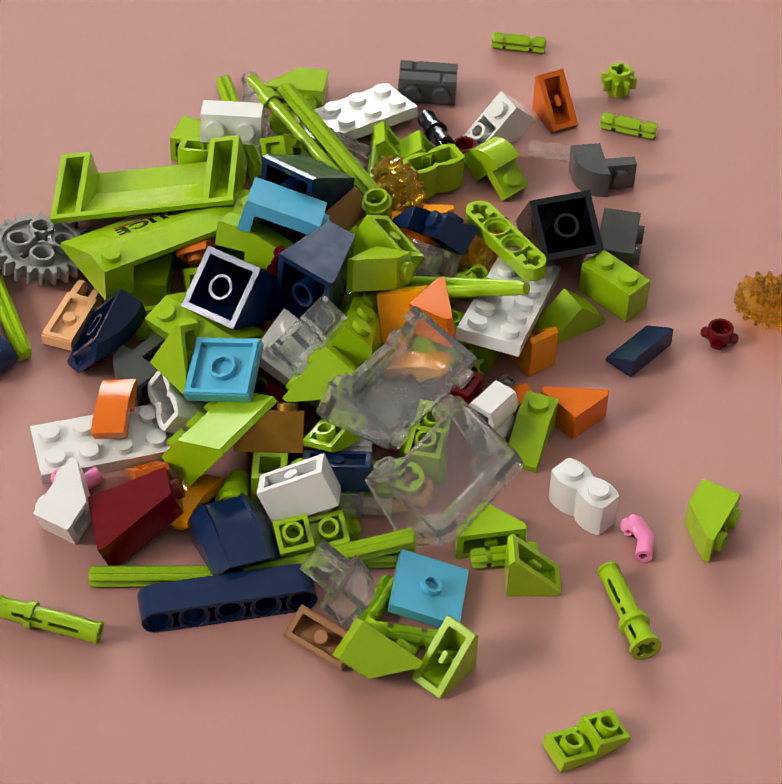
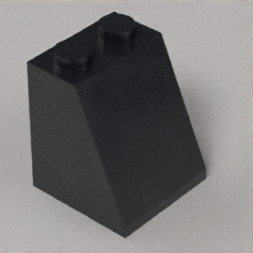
(562, 225)

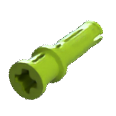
(632, 621)

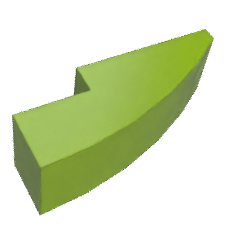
(256, 244)

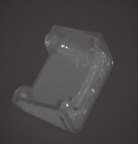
(398, 382)
(445, 476)

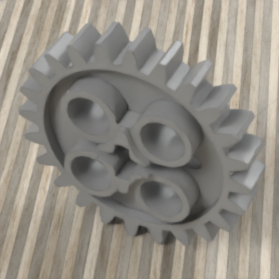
(33, 249)

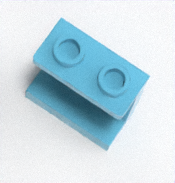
(283, 208)

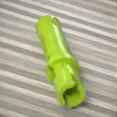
(51, 620)

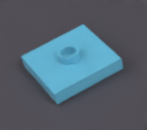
(223, 369)
(427, 589)

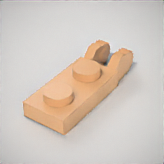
(71, 317)

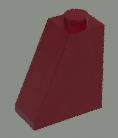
(134, 514)

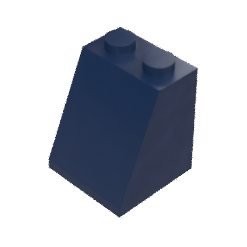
(307, 177)
(314, 269)
(231, 291)

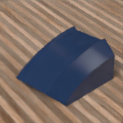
(107, 330)
(232, 535)

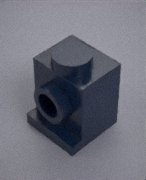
(449, 231)

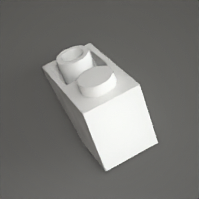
(501, 119)
(66, 504)

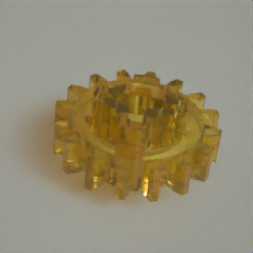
(399, 182)
(760, 299)

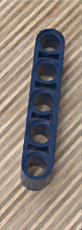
(225, 598)

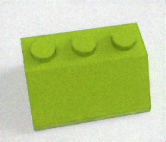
(170, 313)
(360, 333)
(213, 434)

